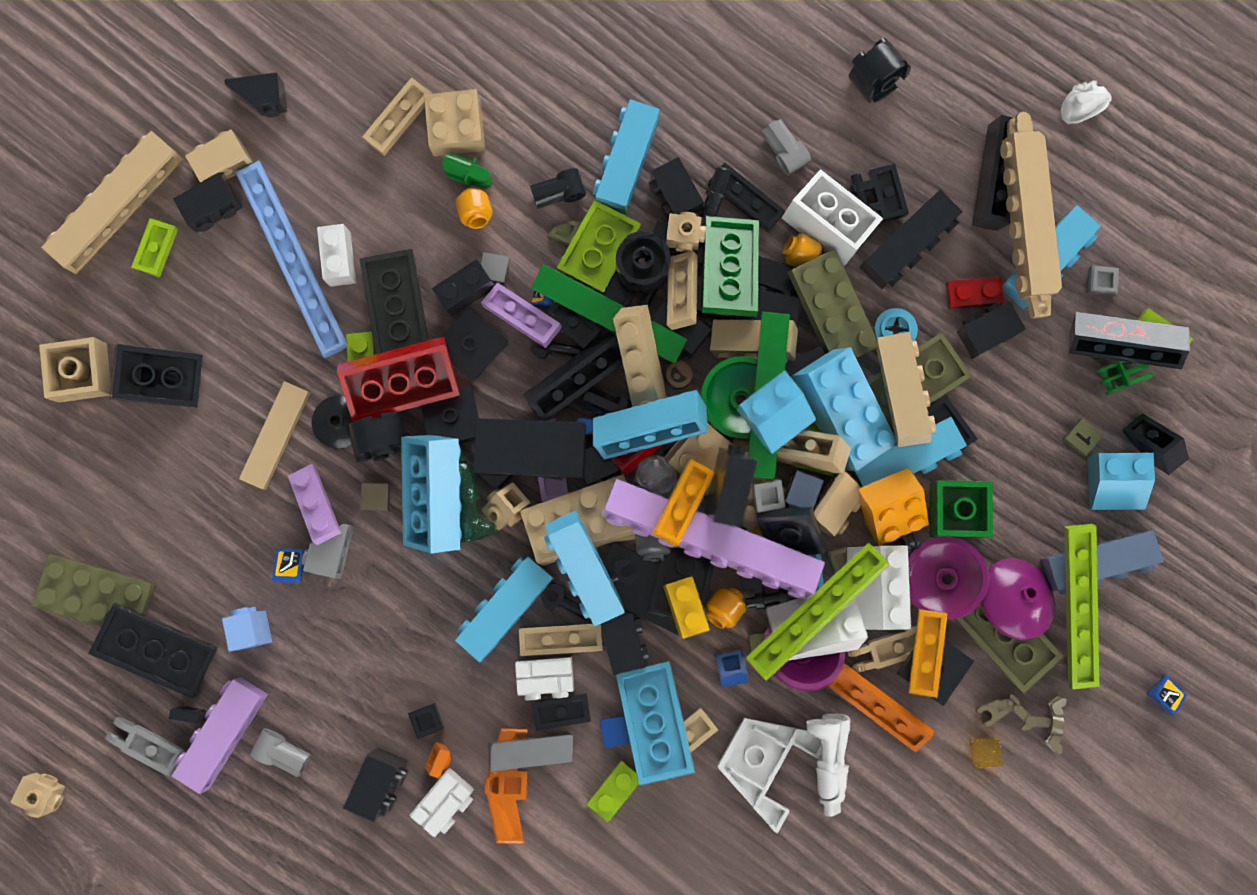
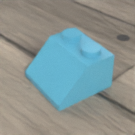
(777, 412)
(1120, 480)

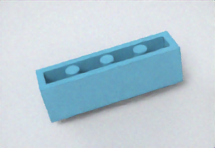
(627, 156)
(1072, 234)
(650, 425)
(944, 443)
(584, 567)
(504, 608)

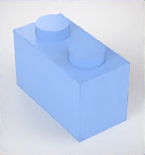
(246, 629)

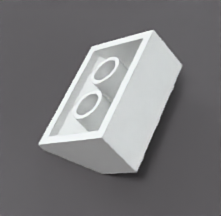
(832, 216)
(887, 598)

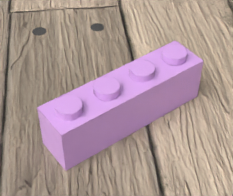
(219, 734)

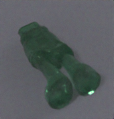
(470, 522)

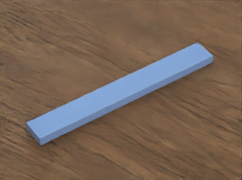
(292, 259)

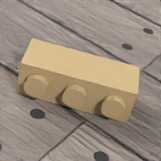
(741, 338)

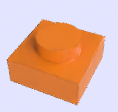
(438, 760)

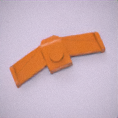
(502, 792)

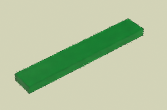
(600, 308)
(770, 364)

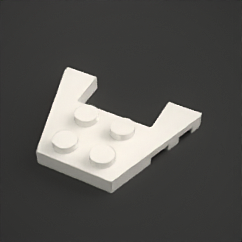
(755, 759)

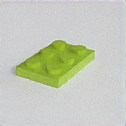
(594, 247)

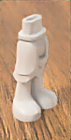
(831, 768)

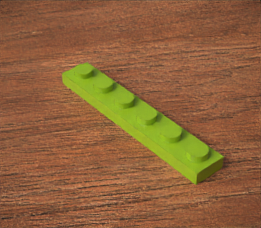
(1082, 606)
(817, 611)

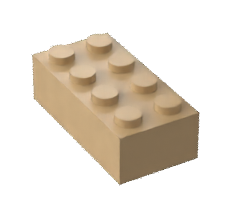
(704, 450)
(589, 505)

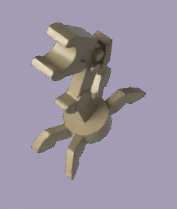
(1054, 722)

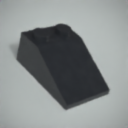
(155, 376)

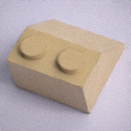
(836, 504)

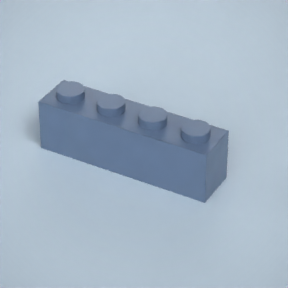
(1114, 559)

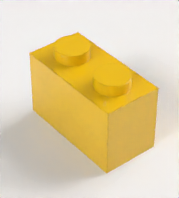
(686, 607)

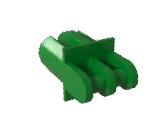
(466, 171)
(1121, 376)

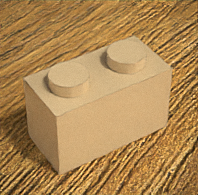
(221, 155)

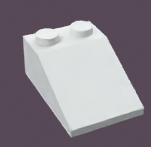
(841, 634)

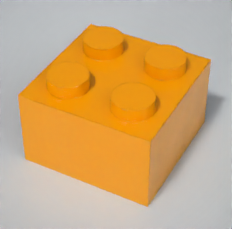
(893, 506)

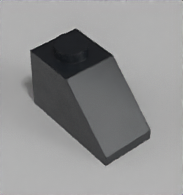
(260, 92)
(1155, 438)

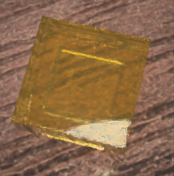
(986, 752)

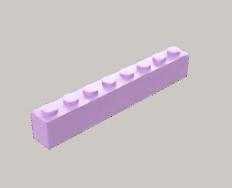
(719, 542)

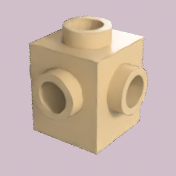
(685, 232)
(505, 506)
(38, 794)

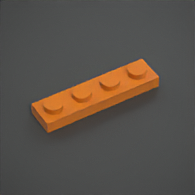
(881, 708)

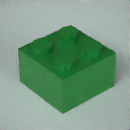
(961, 509)

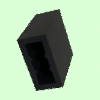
(730, 486)

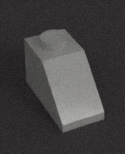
(330, 556)

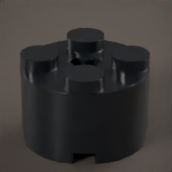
(878, 71)
(653, 251)
(376, 436)

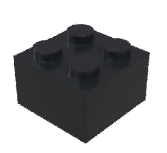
(375, 785)

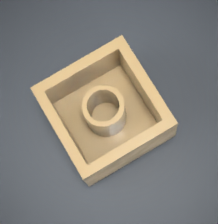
(454, 122)
(75, 370)

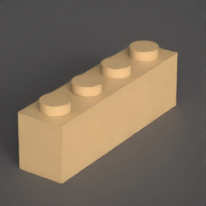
(639, 355)
(904, 389)
(812, 451)

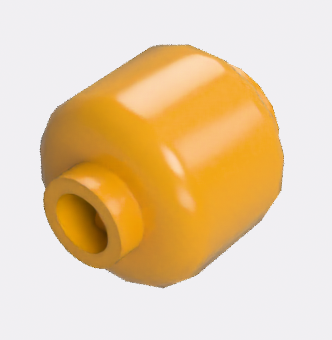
(474, 208)
(801, 249)
(725, 607)

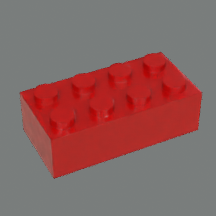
(398, 379)

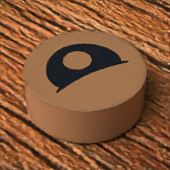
(679, 374)

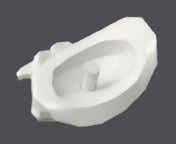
(1084, 102)

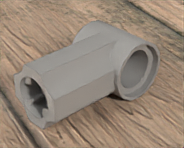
(788, 151)
(274, 750)

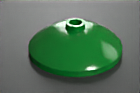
(719, 393)

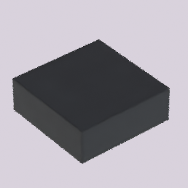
(187, 714)
(426, 721)

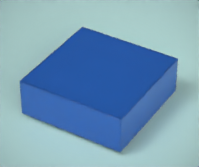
(614, 731)

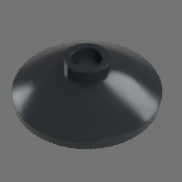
(328, 434)

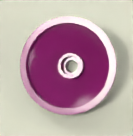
(947, 557)
(1009, 605)
(811, 672)

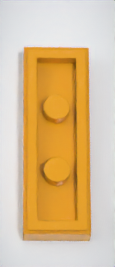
(683, 503)
(928, 653)

